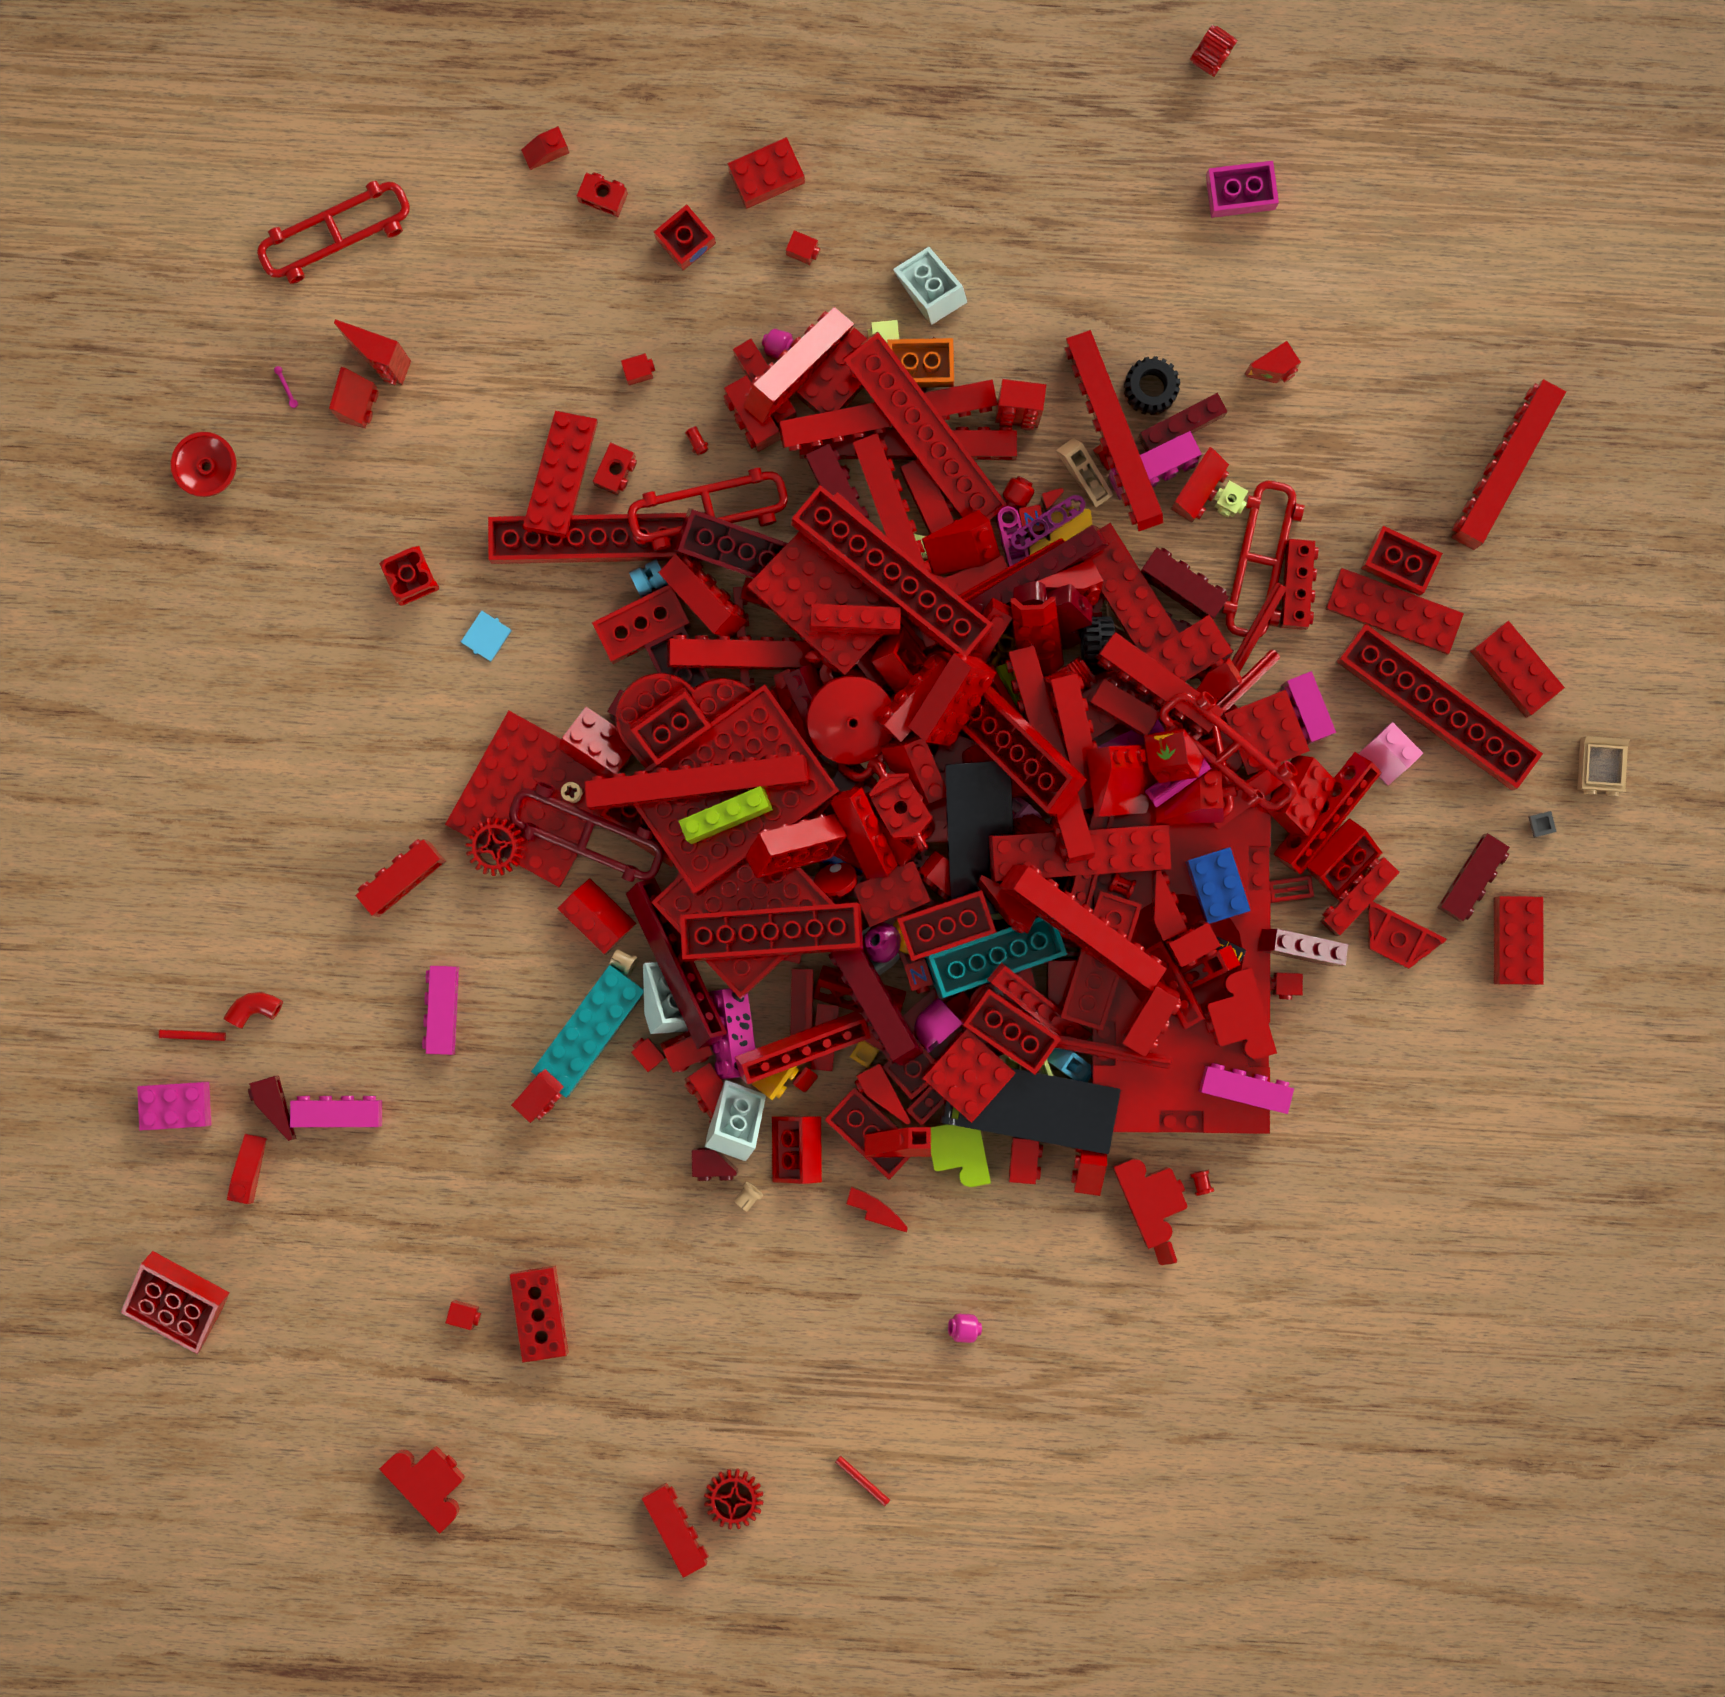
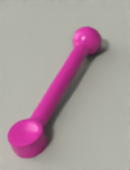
(293, 403)

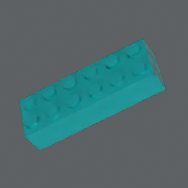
(976, 960)
(590, 1029)

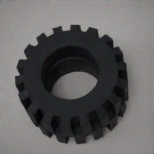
(1164, 373)
(1093, 640)

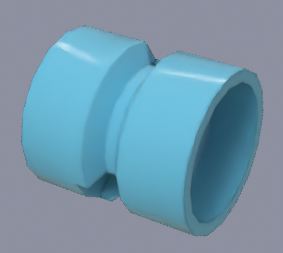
(641, 581)

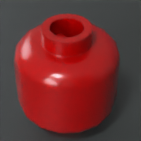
(1018, 492)

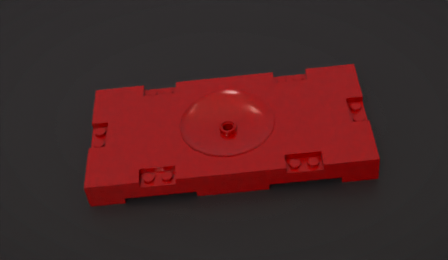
(1170, 1098)

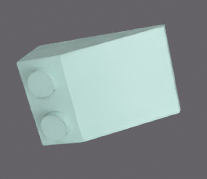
(931, 285)
(659, 1005)
(736, 1121)

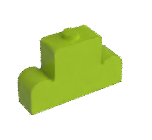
(960, 1147)

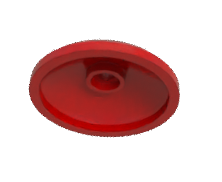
(193, 454)

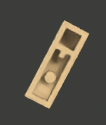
(1084, 471)

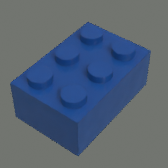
(1217, 885)

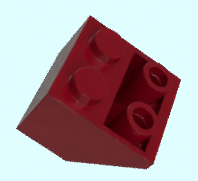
(711, 1163)

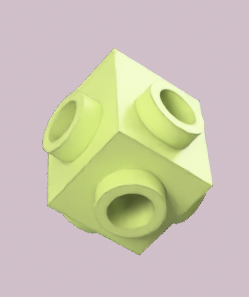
(1235, 494)

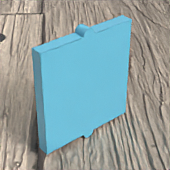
(486, 636)

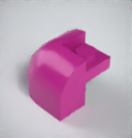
(935, 1025)

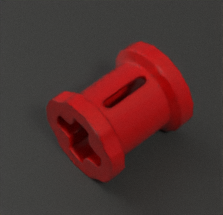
(1127, 890)
(1202, 1182)

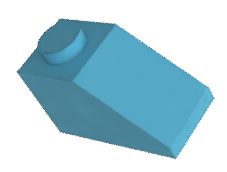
(1070, 1064)

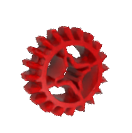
(497, 856)
(723, 1498)

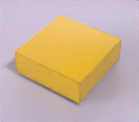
(864, 1053)

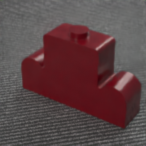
(1072, 608)

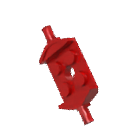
(897, 789)

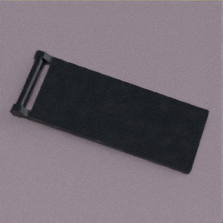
(976, 808)
(1048, 1112)

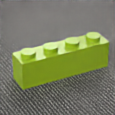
(725, 815)

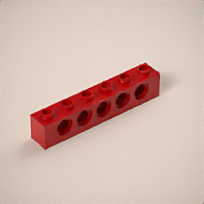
(1350, 786)

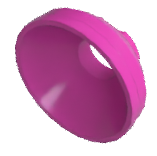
(888, 946)

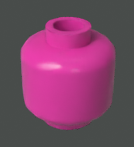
(776, 342)
(964, 1328)

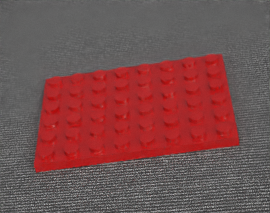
(746, 730)

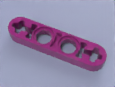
(1049, 525)

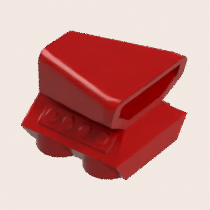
(408, 575)

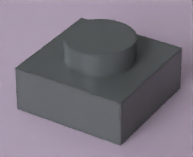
(1542, 824)

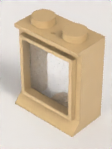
(1602, 765)

